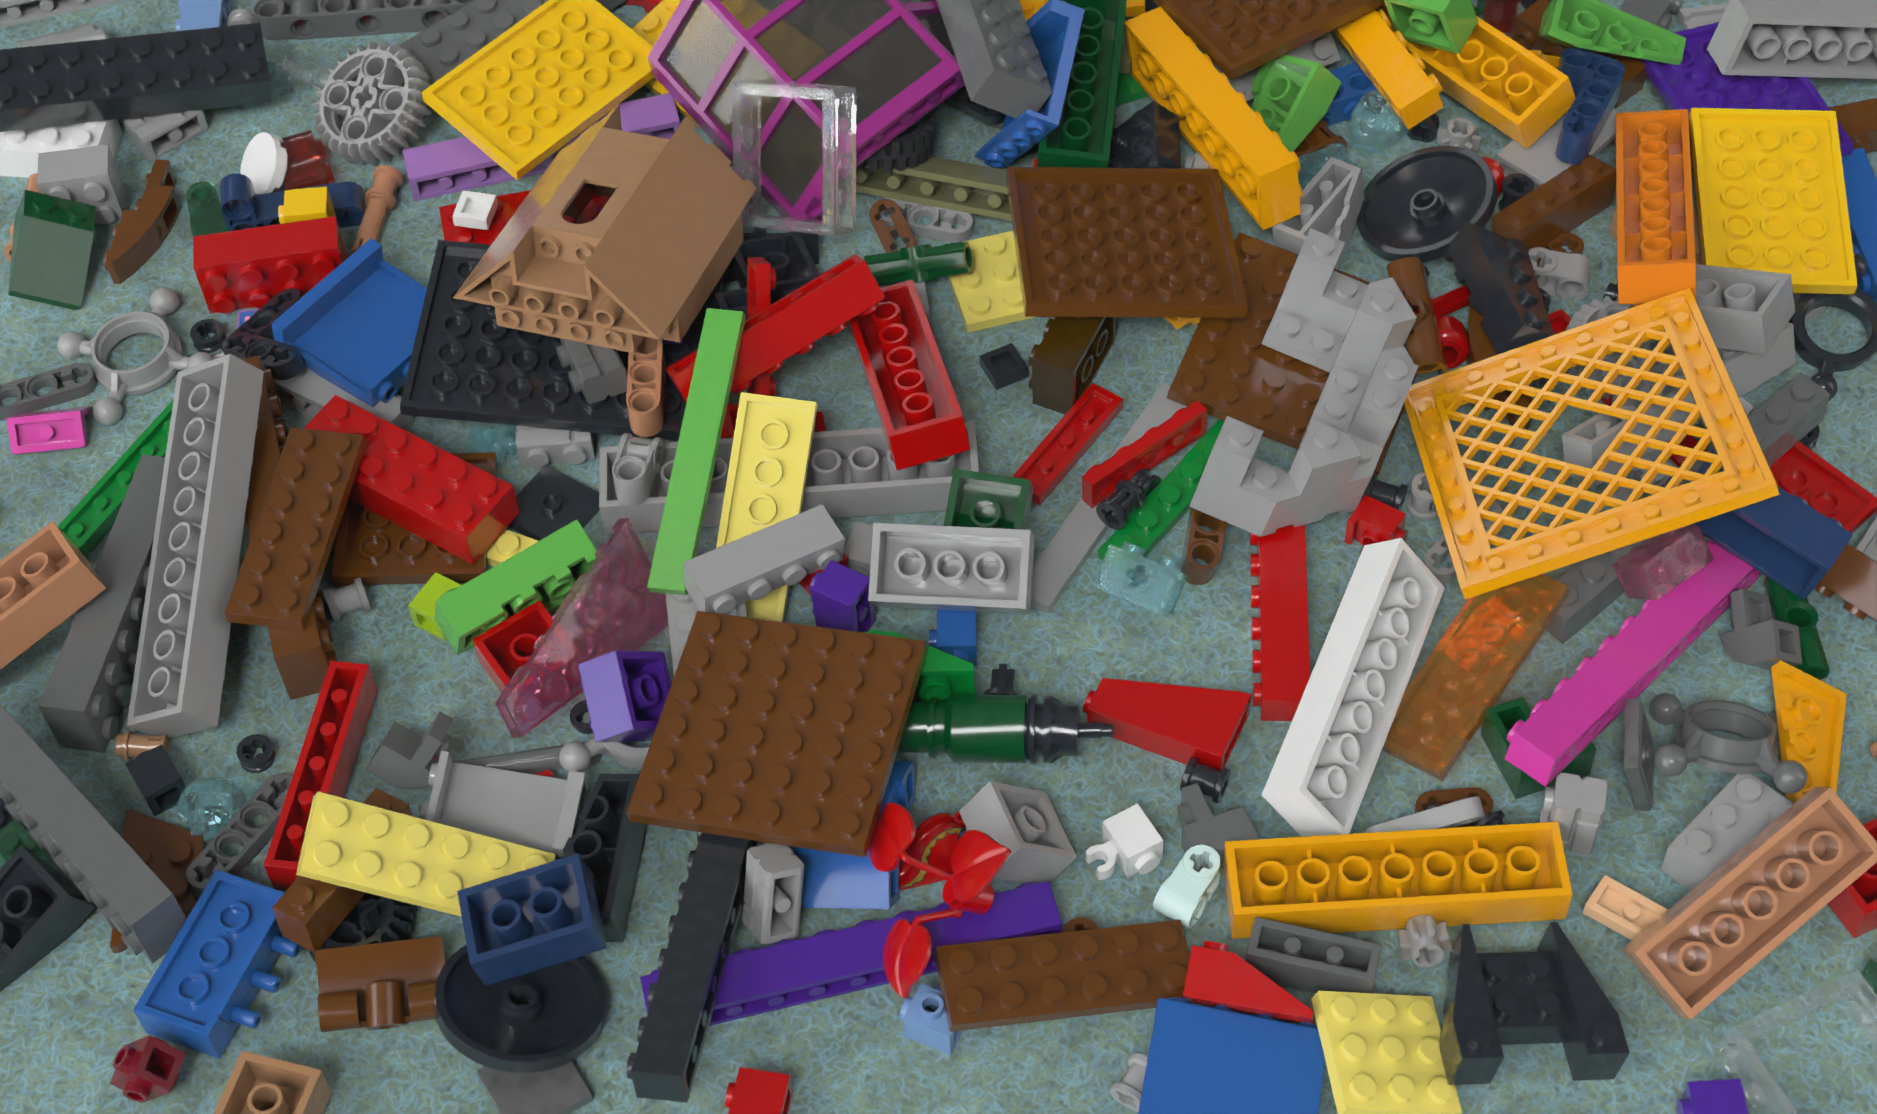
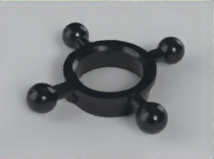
(1827, 362)

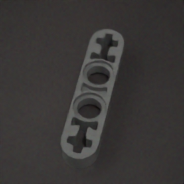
(25, 389)
(239, 832)

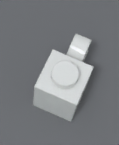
(1128, 841)

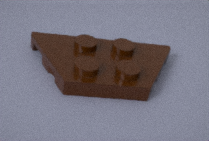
(167, 853)

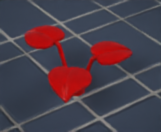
(968, 889)

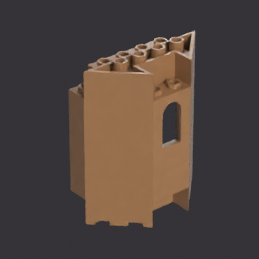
(639, 262)

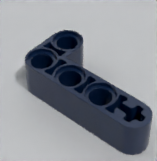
(1597, 89)
(246, 210)

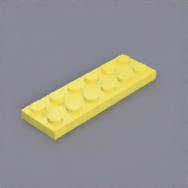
(766, 477)
(403, 854)

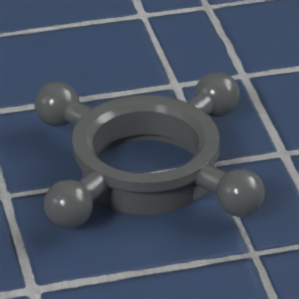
(1720, 753)

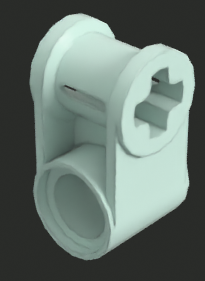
(1189, 886)

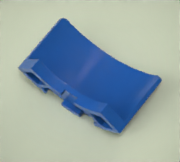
(851, 880)

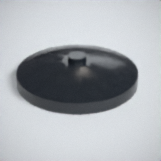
(1424, 202)
(521, 1021)

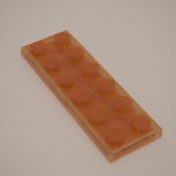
(1470, 672)

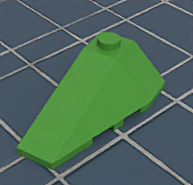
(1609, 31)
(1293, 96)

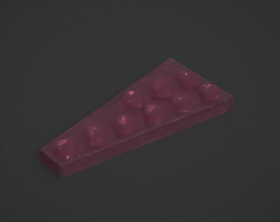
(600, 615)

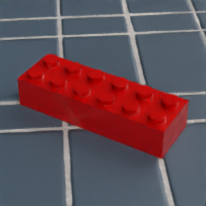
(908, 379)
(422, 484)

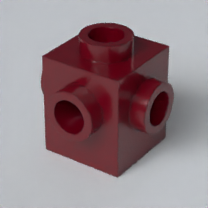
(146, 1068)

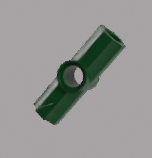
(921, 263)
(1795, 611)

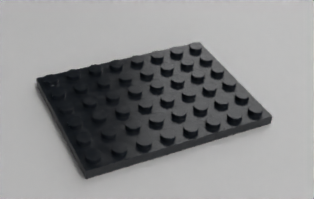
(510, 376)

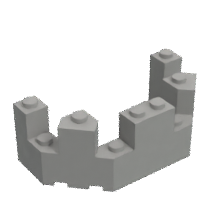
(1360, 340)

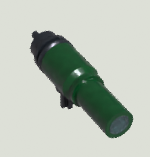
(998, 726)

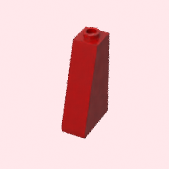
(1171, 718)

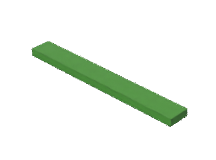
(696, 449)

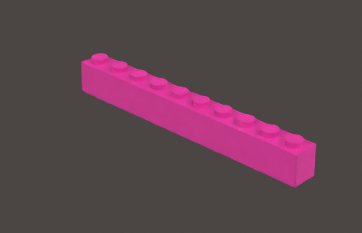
(1624, 667)

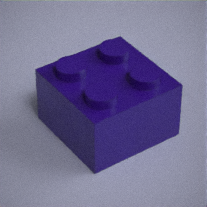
(625, 694)

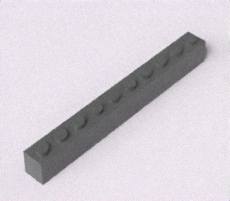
(1777, 426)

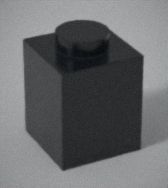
(156, 779)

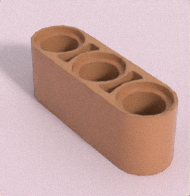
(646, 387)

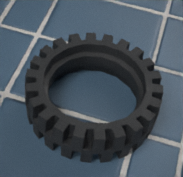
(905, 150)

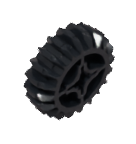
(374, 913)

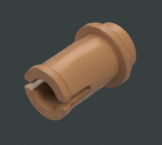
(131, 745)

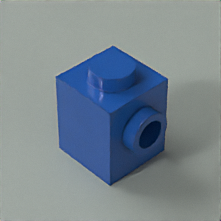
(956, 634)

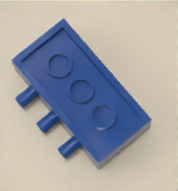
(216, 967)

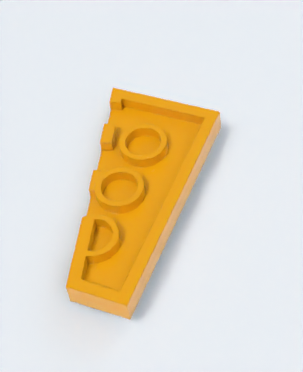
(1809, 725)

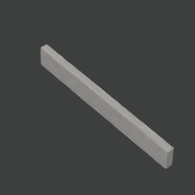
(1083, 527)

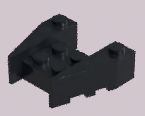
(790, 254)
(1526, 1001)

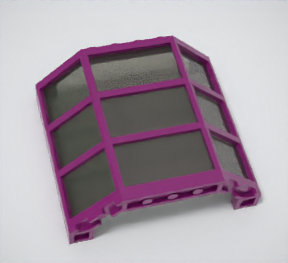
(884, 48)

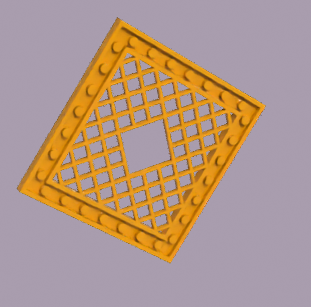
(1671, 320)

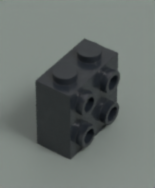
(1147, 140)

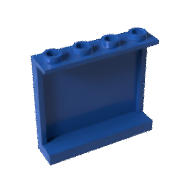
(1055, 35)
(357, 325)
(1230, 1063)

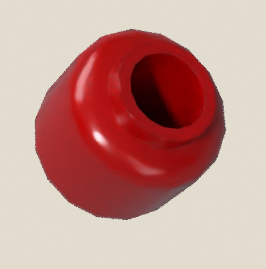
(1453, 340)

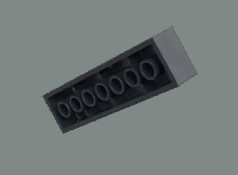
(132, 76)

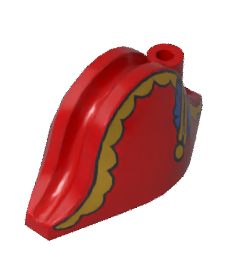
(933, 845)

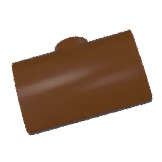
(1424, 341)
(378, 984)

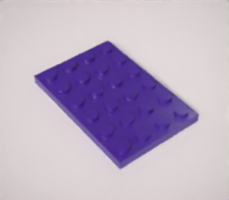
(1702, 85)

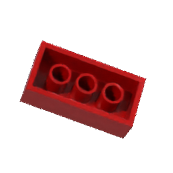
(256, 263)

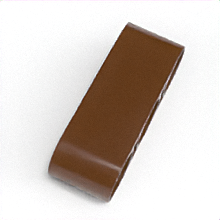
(1203, 546)

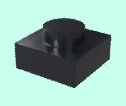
(1003, 366)

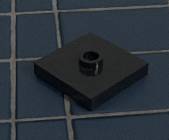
(553, 502)

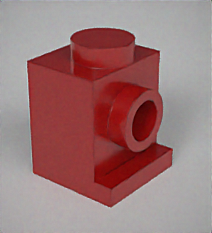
(1375, 523)

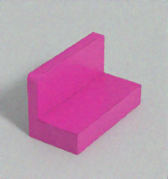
(48, 430)

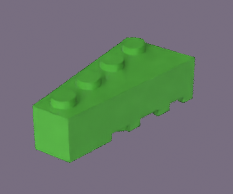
(537, 573)

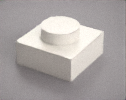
(475, 210)

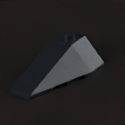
(35, 912)

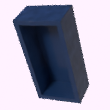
(1779, 539)

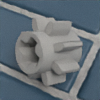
(1459, 133)
(1424, 941)

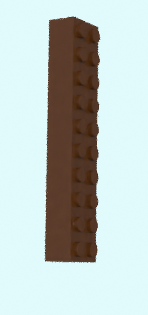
(305, 653)

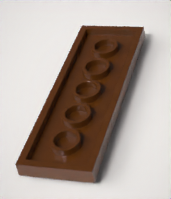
(296, 529)
(1061, 974)

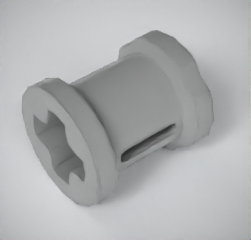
(347, 599)
(1130, 1087)

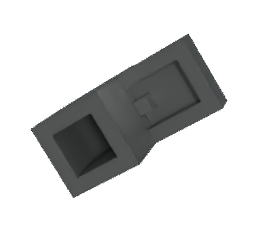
(1756, 636)
(406, 757)
(1203, 828)

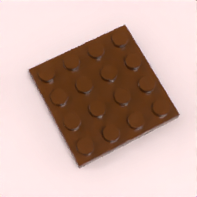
(392, 555)

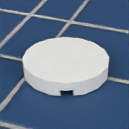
(265, 162)

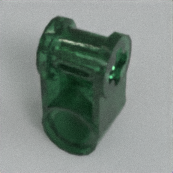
(204, 209)

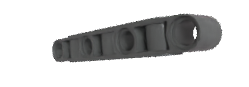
(349, 17)

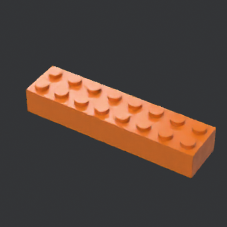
(1654, 206)

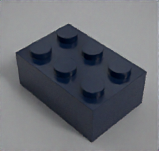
(531, 919)

